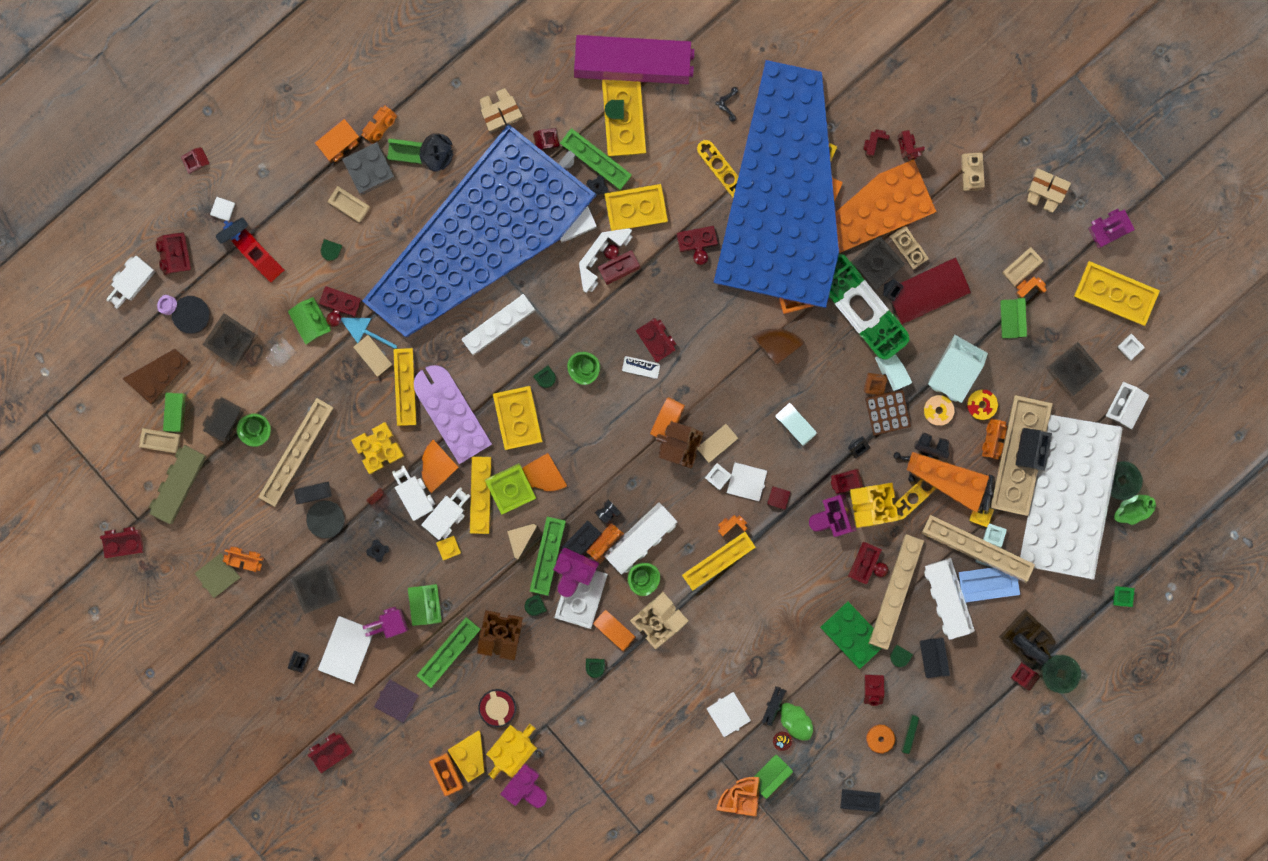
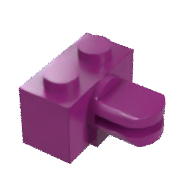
(1111, 228)
(836, 516)
(574, 569)
(391, 622)
(523, 786)

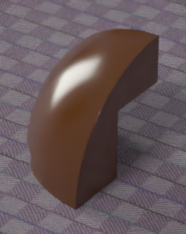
(778, 343)

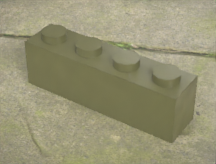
(178, 484)

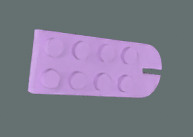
(450, 413)

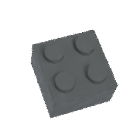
(368, 169)

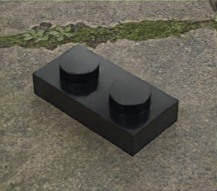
(582, 538)
(860, 800)

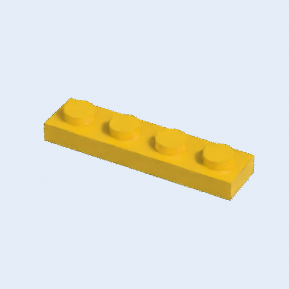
(404, 387)
(480, 495)
(718, 561)

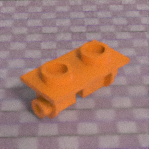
(374, 132)
(991, 446)
(604, 542)
(251, 560)

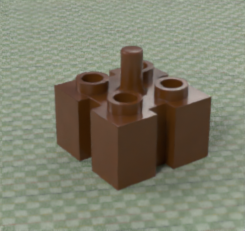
(680, 444)
(499, 635)

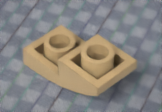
(909, 247)

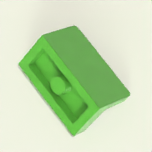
(404, 151)
(1013, 318)
(309, 320)
(174, 412)
(424, 605)
(773, 775)

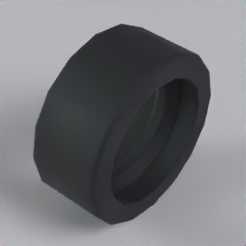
(312, 493)

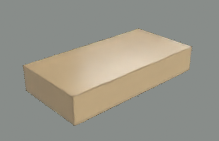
(348, 204)
(1022, 266)
(373, 355)
(159, 440)
(717, 443)

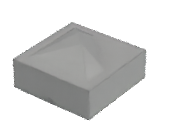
(568, 160)

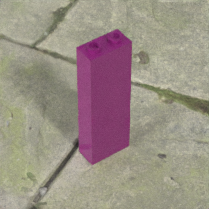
(633, 59)

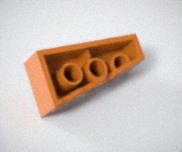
(954, 481)

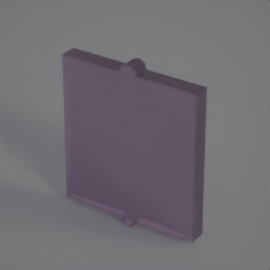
(396, 700)

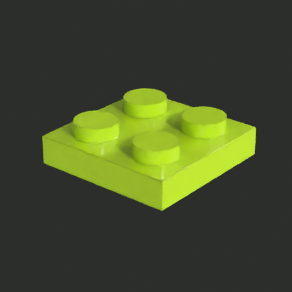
(510, 488)

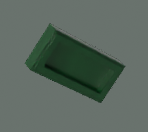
(910, 733)

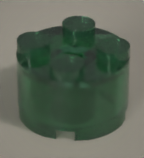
(1133, 481)
(1070, 678)

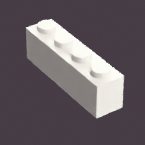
(498, 324)
(640, 538)
(949, 599)

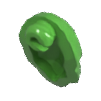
(1135, 509)
(796, 721)

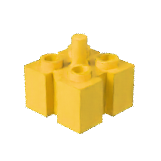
(377, 448)
(874, 505)

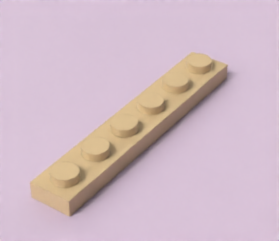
(296, 452)
(978, 549)
(896, 592)

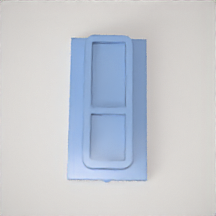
(987, 584)

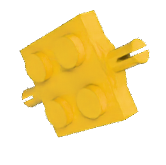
(511, 751)

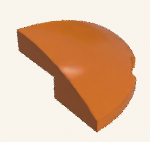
(436, 466)
(544, 474)
(741, 797)

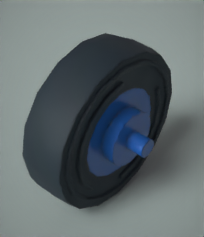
(231, 230)

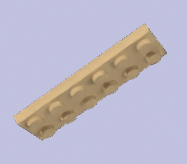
(1016, 483)

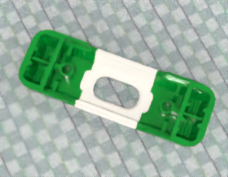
(883, 331)

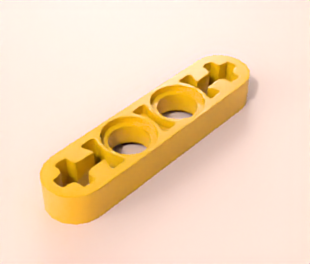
(719, 173)
(922, 495)

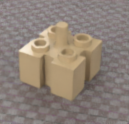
(659, 620)

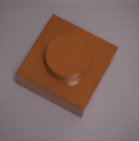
(875, 383)

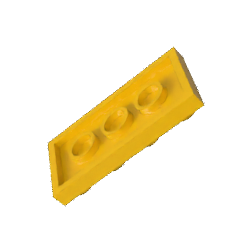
(625, 135)
(1116, 293)

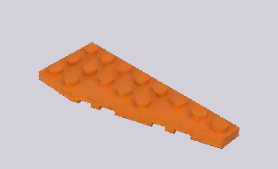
(883, 206)

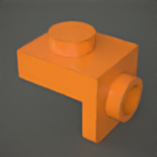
(1024, 287)
(725, 525)

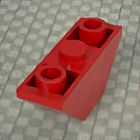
(258, 256)

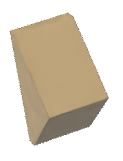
(519, 538)

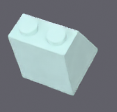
(958, 369)

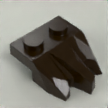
(1030, 629)

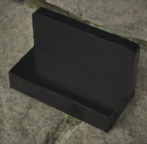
(1033, 449)
(934, 657)

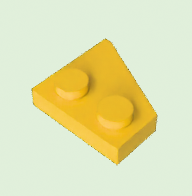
(469, 756)

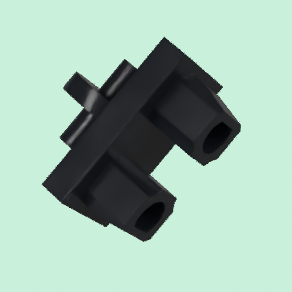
(940, 450)

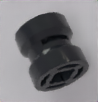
(608, 512)

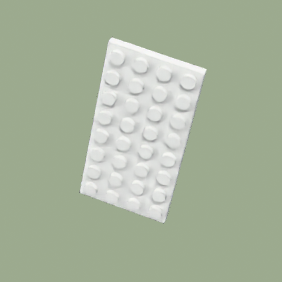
(1072, 497)

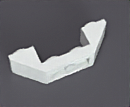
(619, 237)

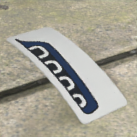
(641, 367)

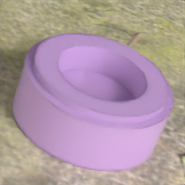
(167, 304)

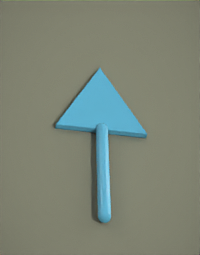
(358, 326)

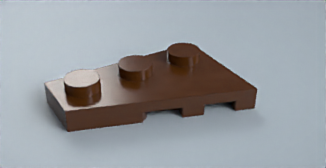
(157, 375)

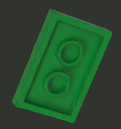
(851, 634)

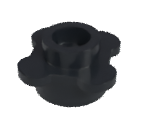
(599, 181)
(372, 550)

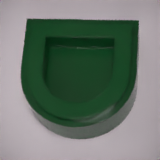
(615, 109)
(330, 250)
(545, 377)
(534, 605)
(900, 656)
(595, 667)

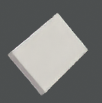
(583, 604)
(345, 650)

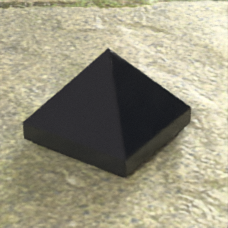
(892, 289)
(858, 447)
(297, 661)

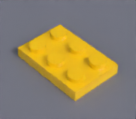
(636, 207)
(517, 417)

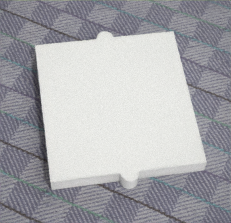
(747, 481)
(728, 714)

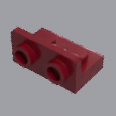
(906, 144)
(173, 253)
(656, 340)
(122, 543)
(330, 752)

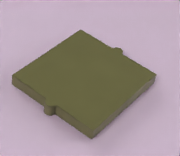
(217, 575)

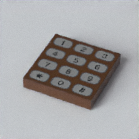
(887, 412)

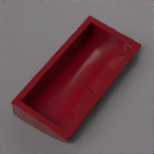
(930, 291)

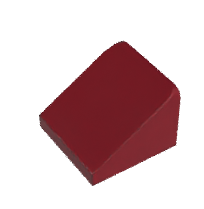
(546, 138)
(195, 160)
(778, 497)
(1025, 676)

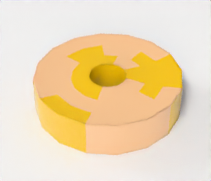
(930, 410)

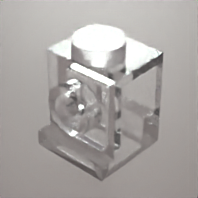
(281, 353)

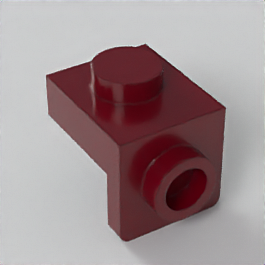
(870, 145)
(846, 481)
(873, 689)

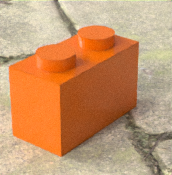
(338, 141)
(446, 774)

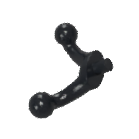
(734, 90)
(897, 455)

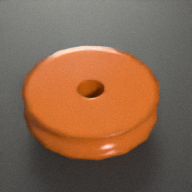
(888, 739)

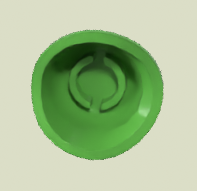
(583, 367)
(253, 429)
(643, 579)

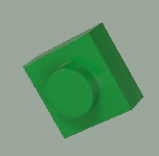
(1123, 596)

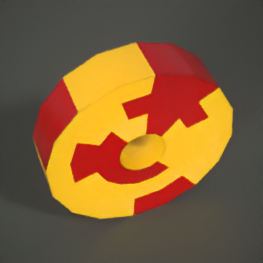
(982, 413)

